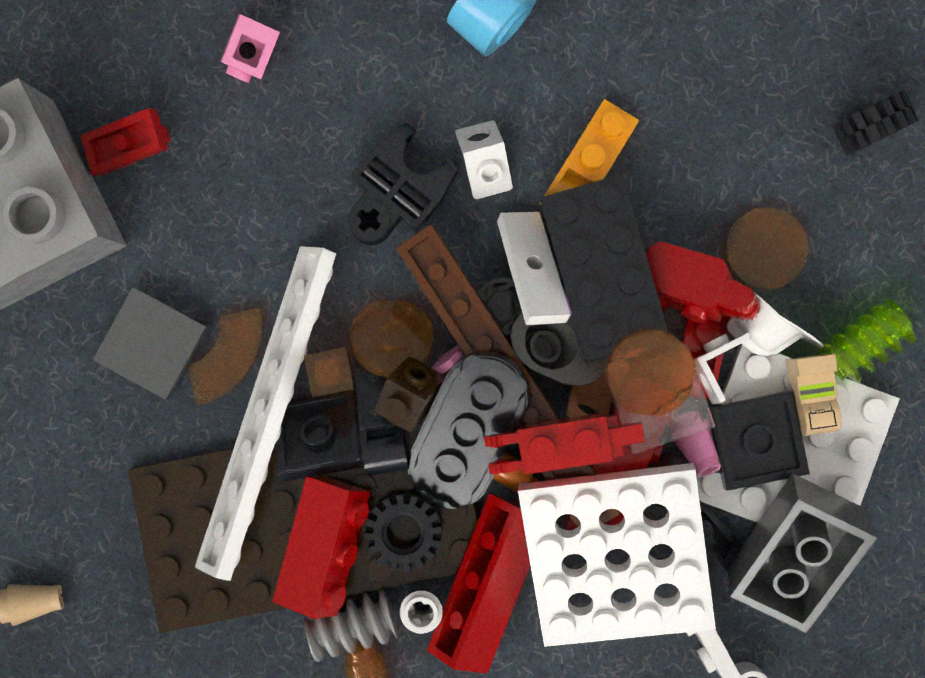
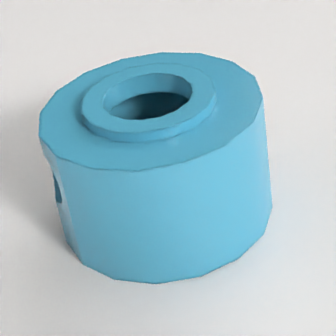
(488, 22)

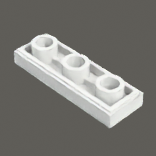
(533, 268)

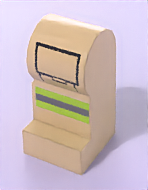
(815, 393)

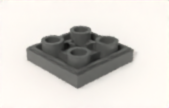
(150, 343)

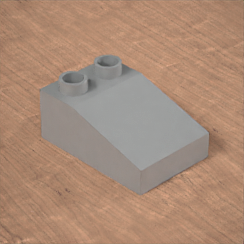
(48, 199)

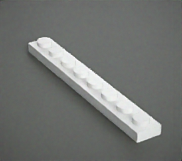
(265, 413)

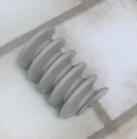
(352, 625)

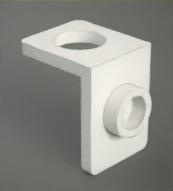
(485, 160)
(704, 373)

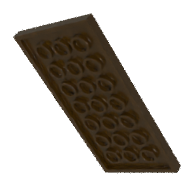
(175, 509)

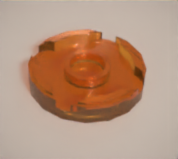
(766, 248)
(389, 333)
(650, 372)

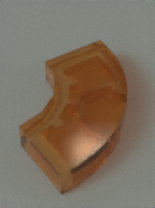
(230, 358)

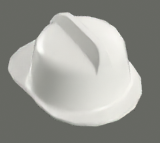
(768, 331)

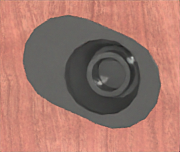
(554, 352)

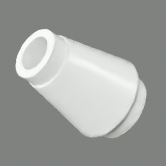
(417, 620)

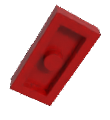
(125, 142)

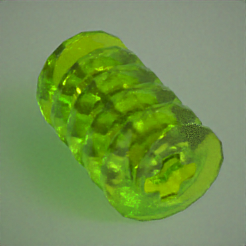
(869, 340)

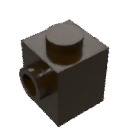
(409, 394)

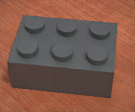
(800, 553)

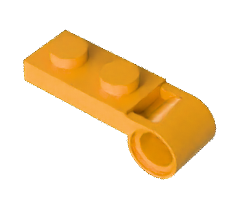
(595, 148)

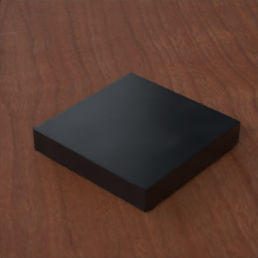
(319, 437)
(758, 440)

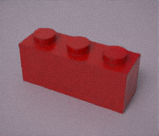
(321, 547)

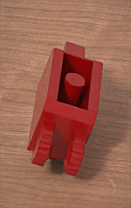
(698, 285)
(565, 443)

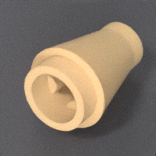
(26, 602)

